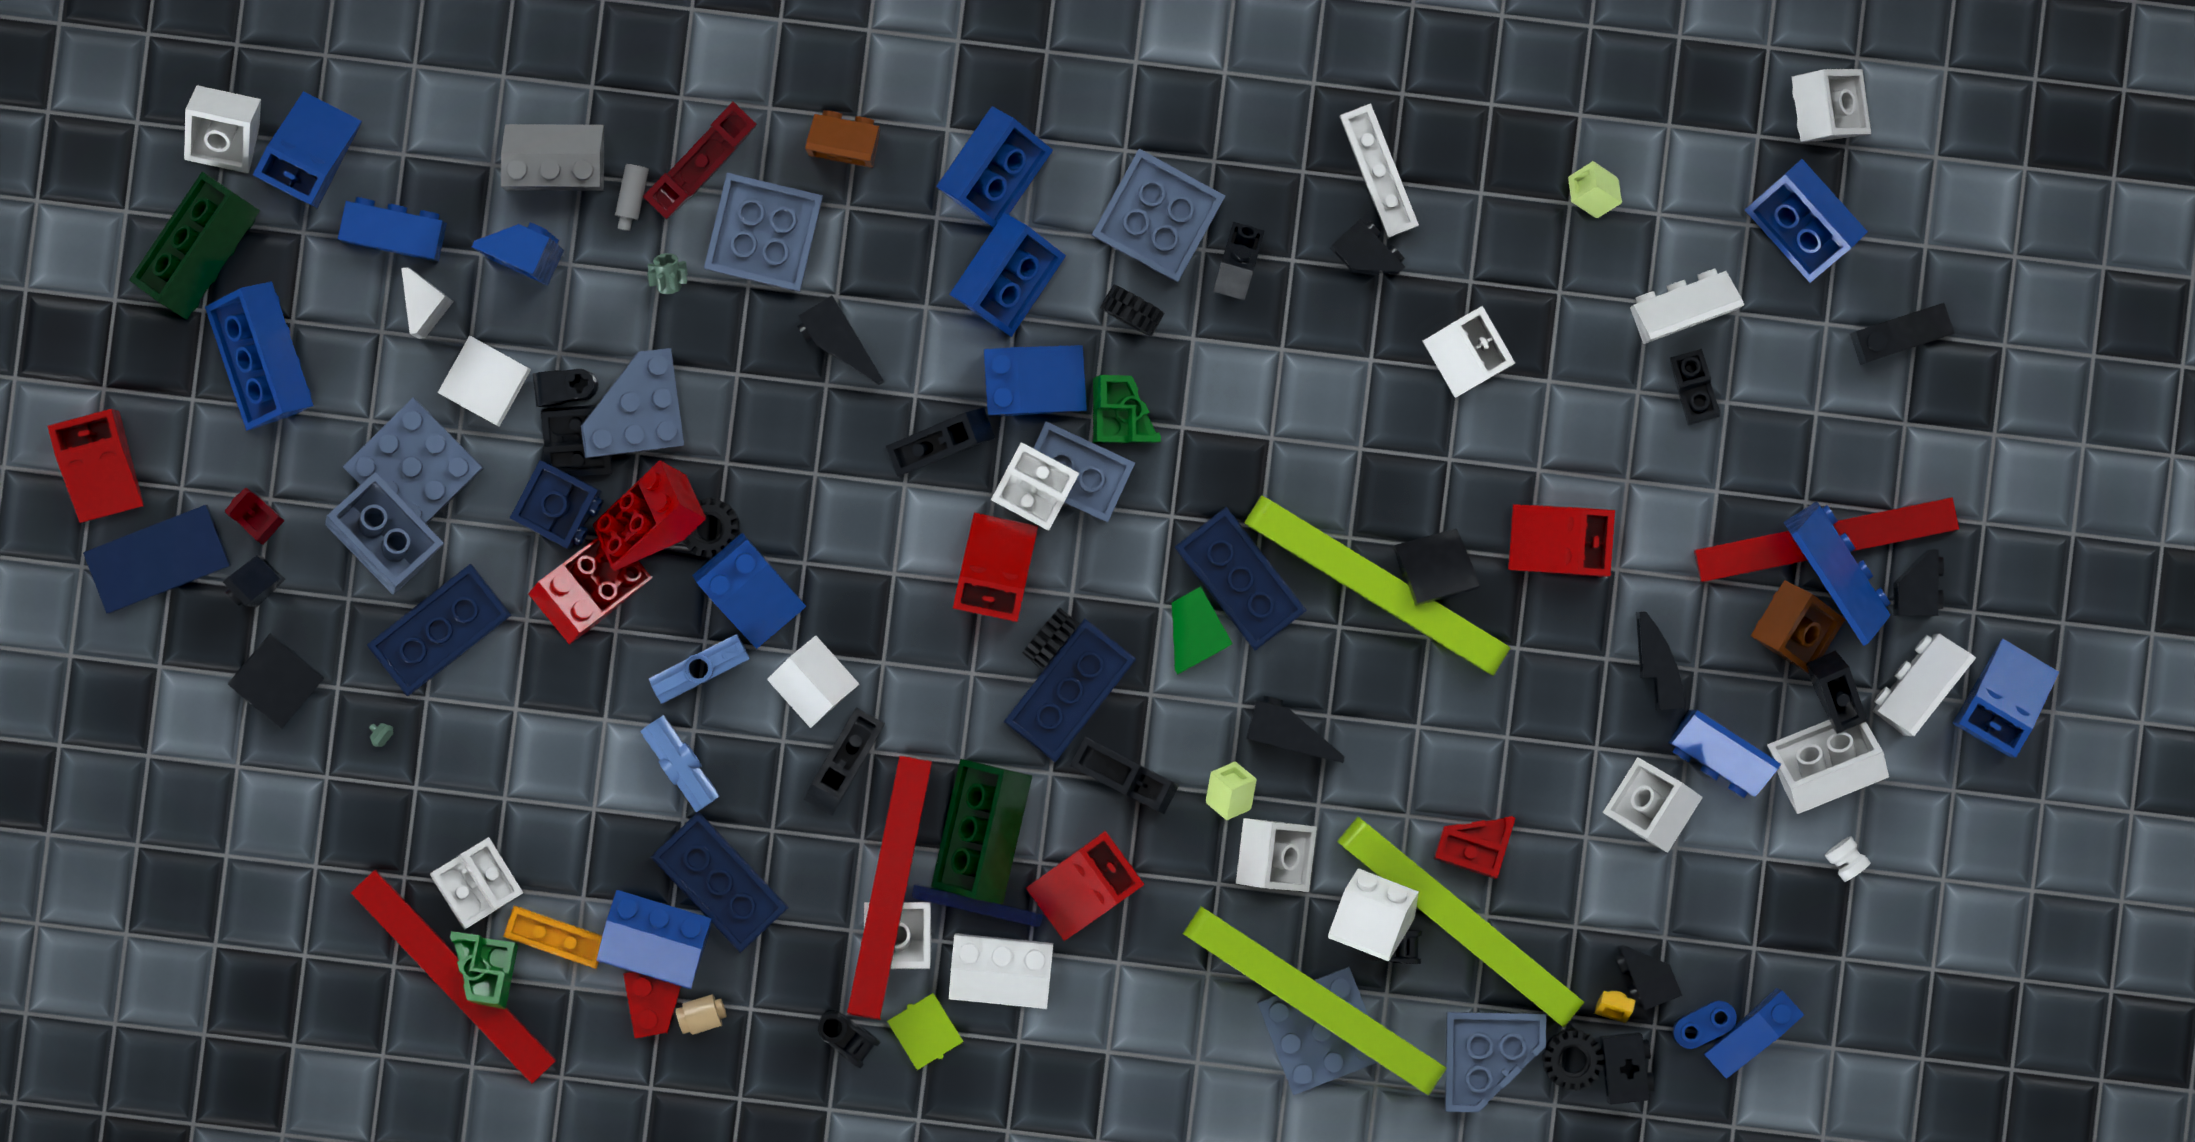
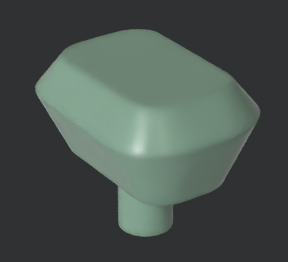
(380, 734)

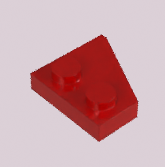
(1476, 845)
(650, 1003)

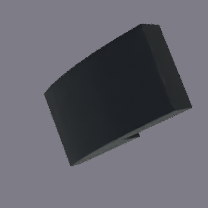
(1694, 387)

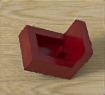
(254, 515)

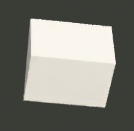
(423, 303)
(813, 681)
(913, 937)

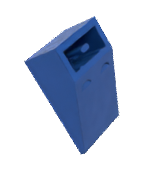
(307, 149)
(2007, 699)

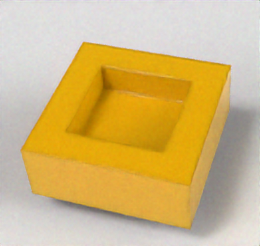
(1615, 1006)

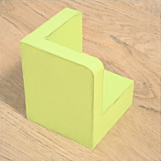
(1594, 189)
(1231, 790)

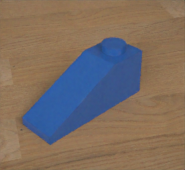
(1754, 1033)

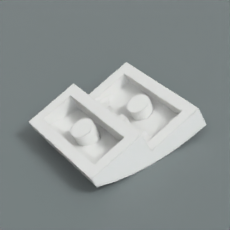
(484, 381)
(1035, 486)
(476, 883)

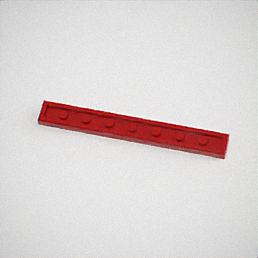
(1863, 532)
(889, 888)
(441, 965)

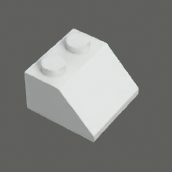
(1831, 104)
(221, 128)
(1652, 804)
(1276, 855)
(1374, 914)

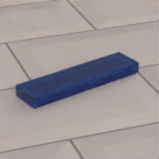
(982, 907)

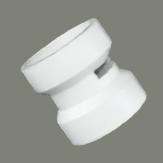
(1847, 859)

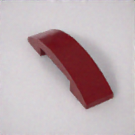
(700, 161)

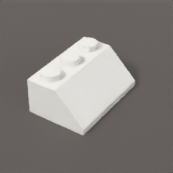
(1685, 305)
(1922, 684)
(1827, 765)
(1000, 971)

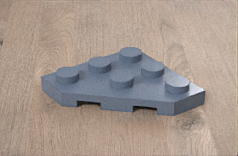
(637, 409)
(1487, 1054)

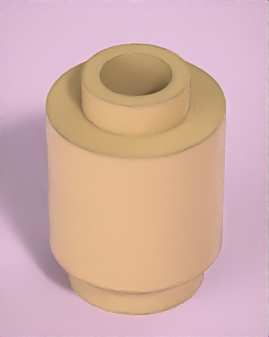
(701, 1014)

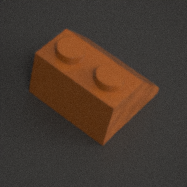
(843, 139)
(1797, 626)

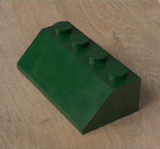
(194, 245)
(981, 831)

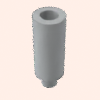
(631, 195)

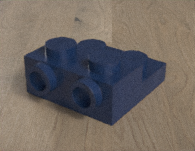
(557, 505)

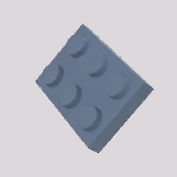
(1100, 471)

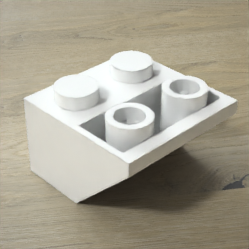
(1468, 352)

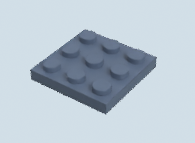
(1158, 215)
(763, 232)
(416, 461)
(1306, 1048)

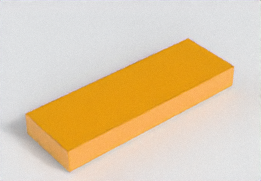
(553, 936)

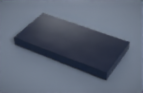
(157, 559)
(1240, 578)
(439, 630)
(1070, 690)
(719, 882)

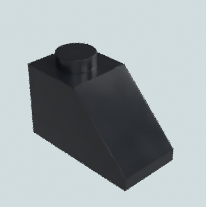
(1836, 691)

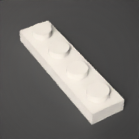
(1379, 170)

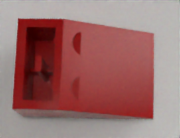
(96, 464)
(649, 516)
(1561, 540)
(995, 567)
(586, 590)
(1085, 885)

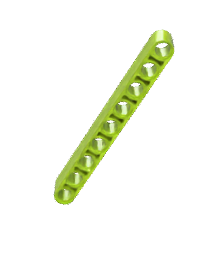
(1376, 585)
(1462, 923)
(1314, 1000)

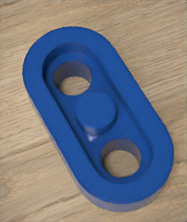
(1704, 1023)

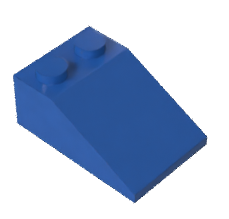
(1034, 380)
(748, 591)

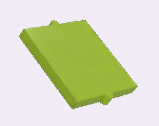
(925, 1031)

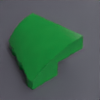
(1120, 413)
(1196, 630)
(485, 967)

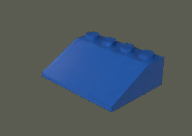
(1839, 571)

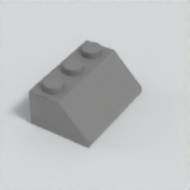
(552, 157)

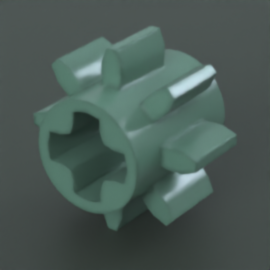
(667, 273)

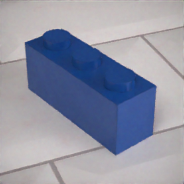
(392, 229)

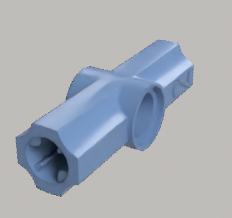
(679, 678)
(680, 763)

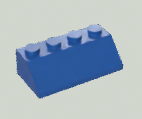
(524, 250)
(259, 355)

